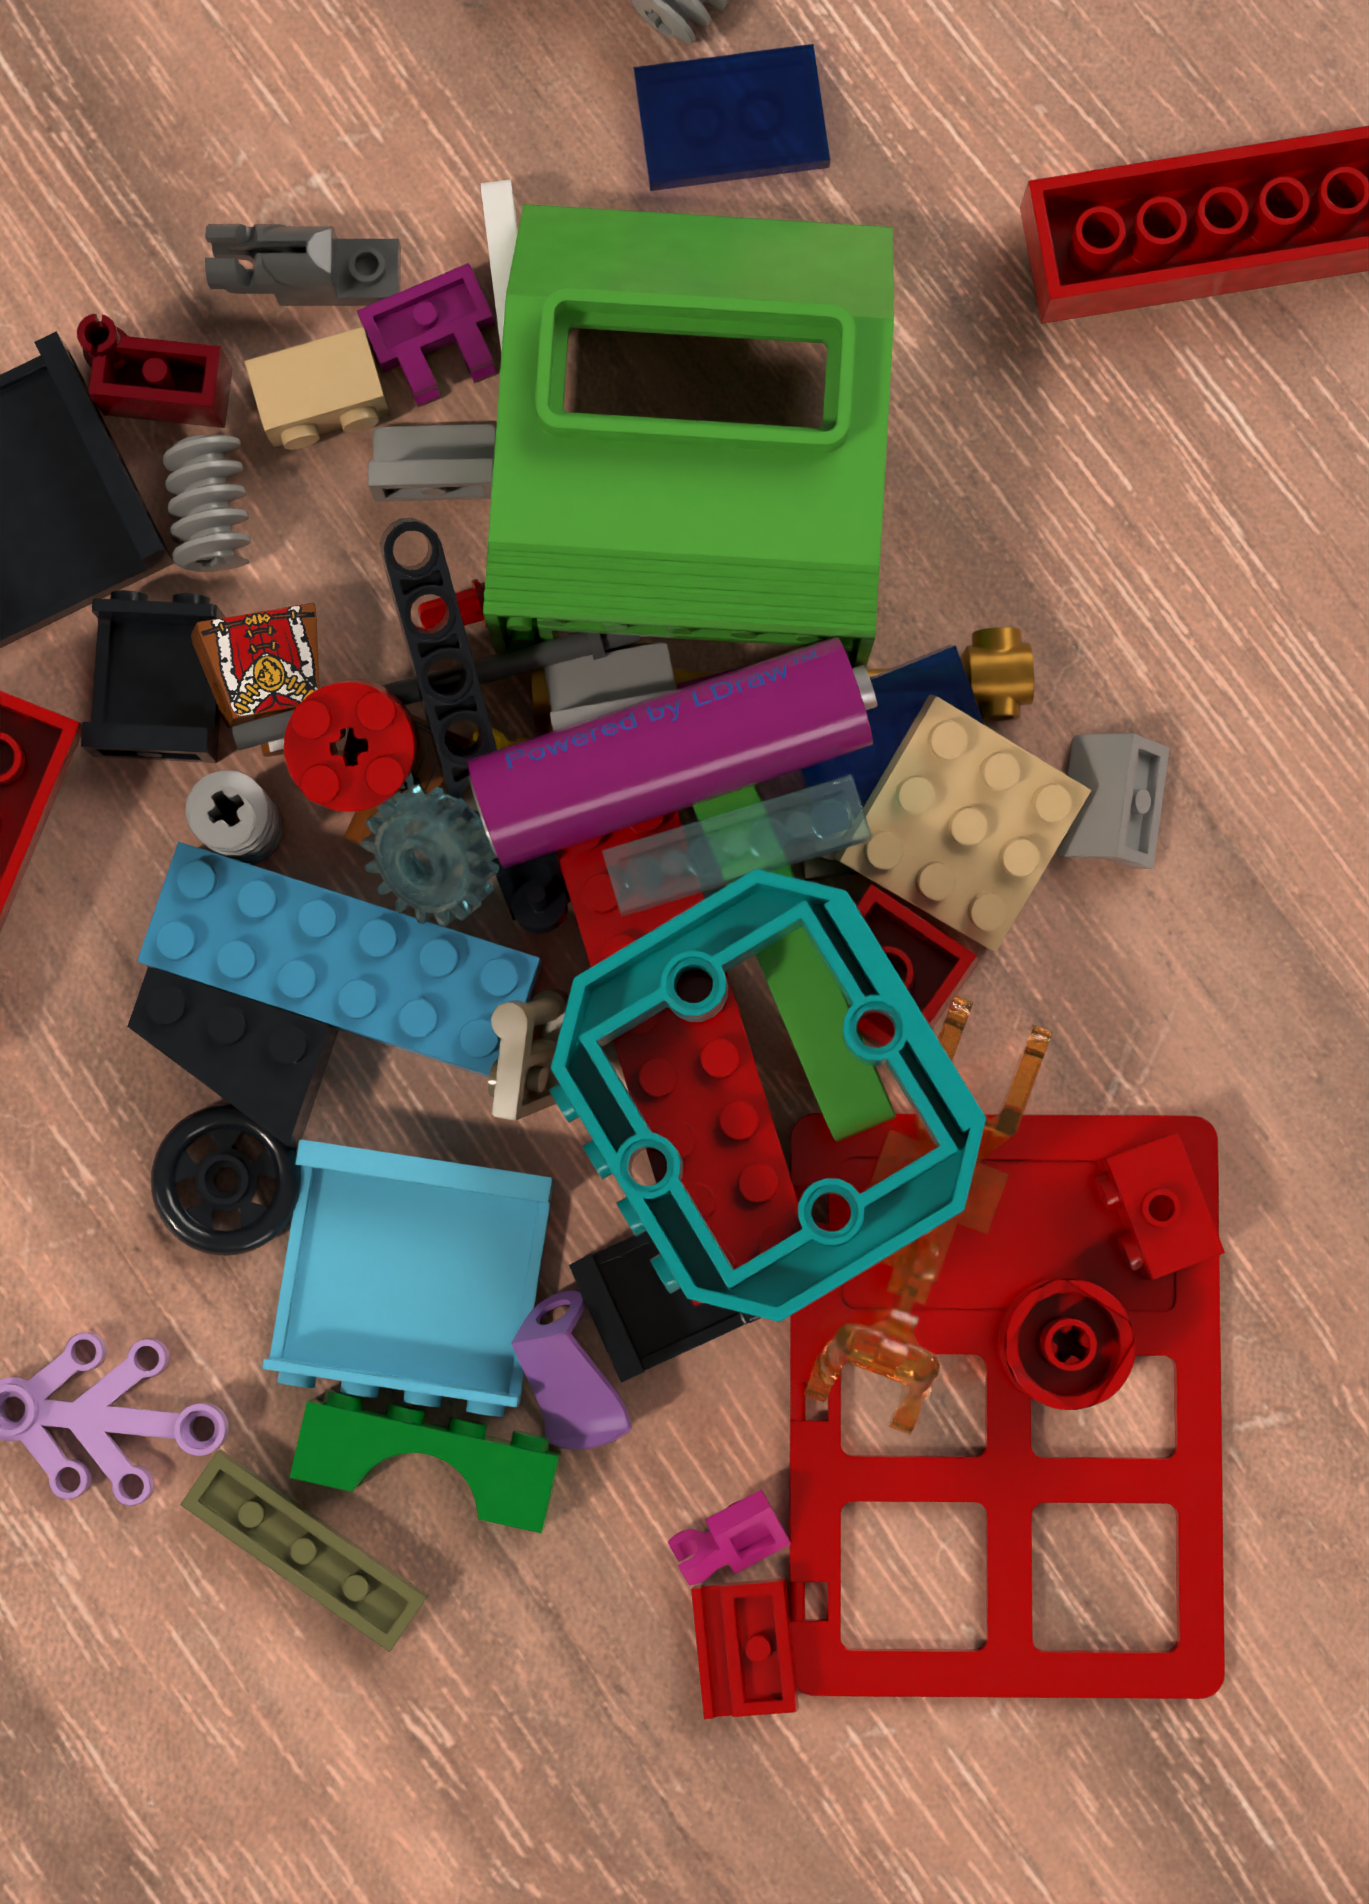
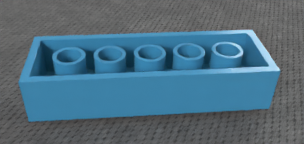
(335, 959)

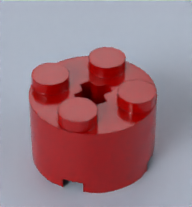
(328, 774)
(1101, 1333)

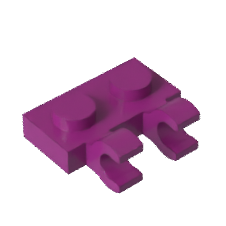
(428, 319)

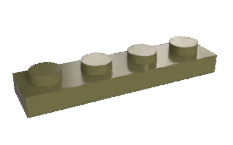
(304, 1550)

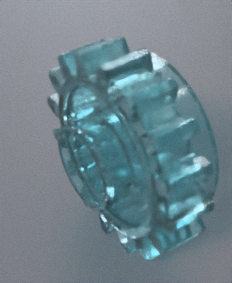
(431, 854)

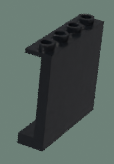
(66, 499)

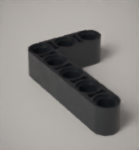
(430, 644)

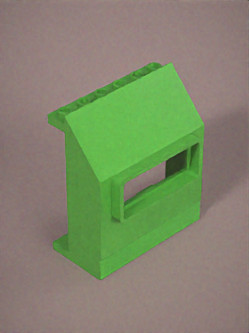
(690, 518)

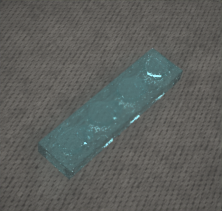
(736, 843)

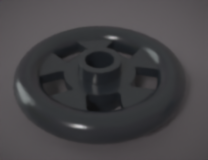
(196, 1224)

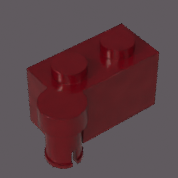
(154, 376)

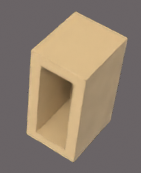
(317, 389)

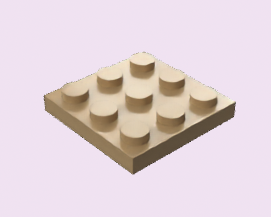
(964, 823)

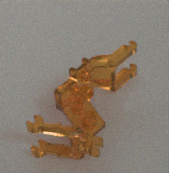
(890, 1344)

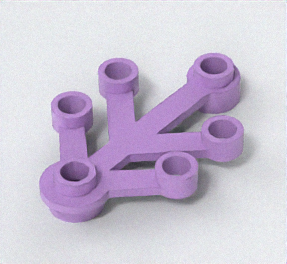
(93, 1417)

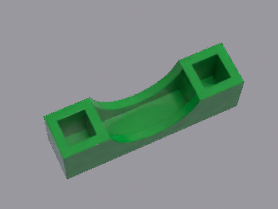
(507, 1478)

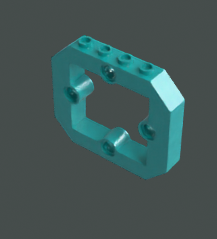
(714, 940)

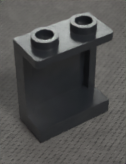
(150, 682)
(638, 1314)

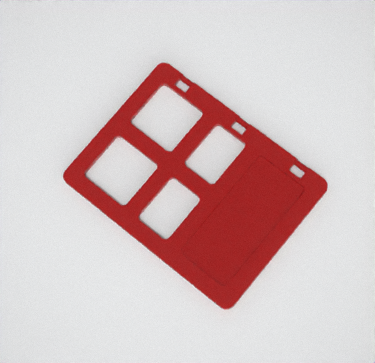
(1042, 1230)

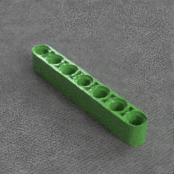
(814, 1014)

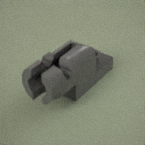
(302, 264)

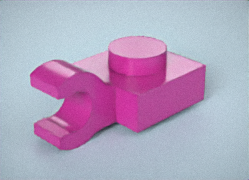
(737, 1536)

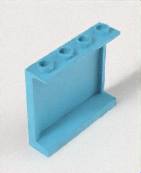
(409, 1276)

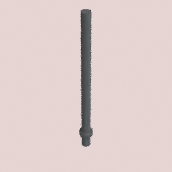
(487, 669)

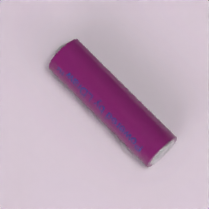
(672, 751)

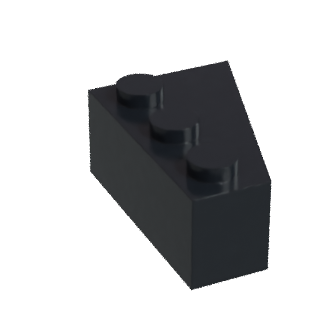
(239, 1048)

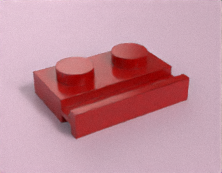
(745, 1648)

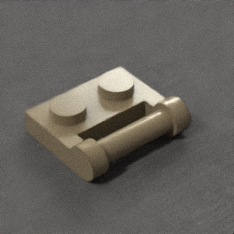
(523, 1070)

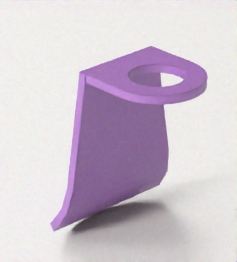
(572, 1392)

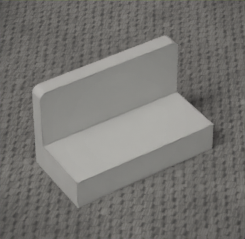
(432, 462)
(593, 687)
(1124, 801)

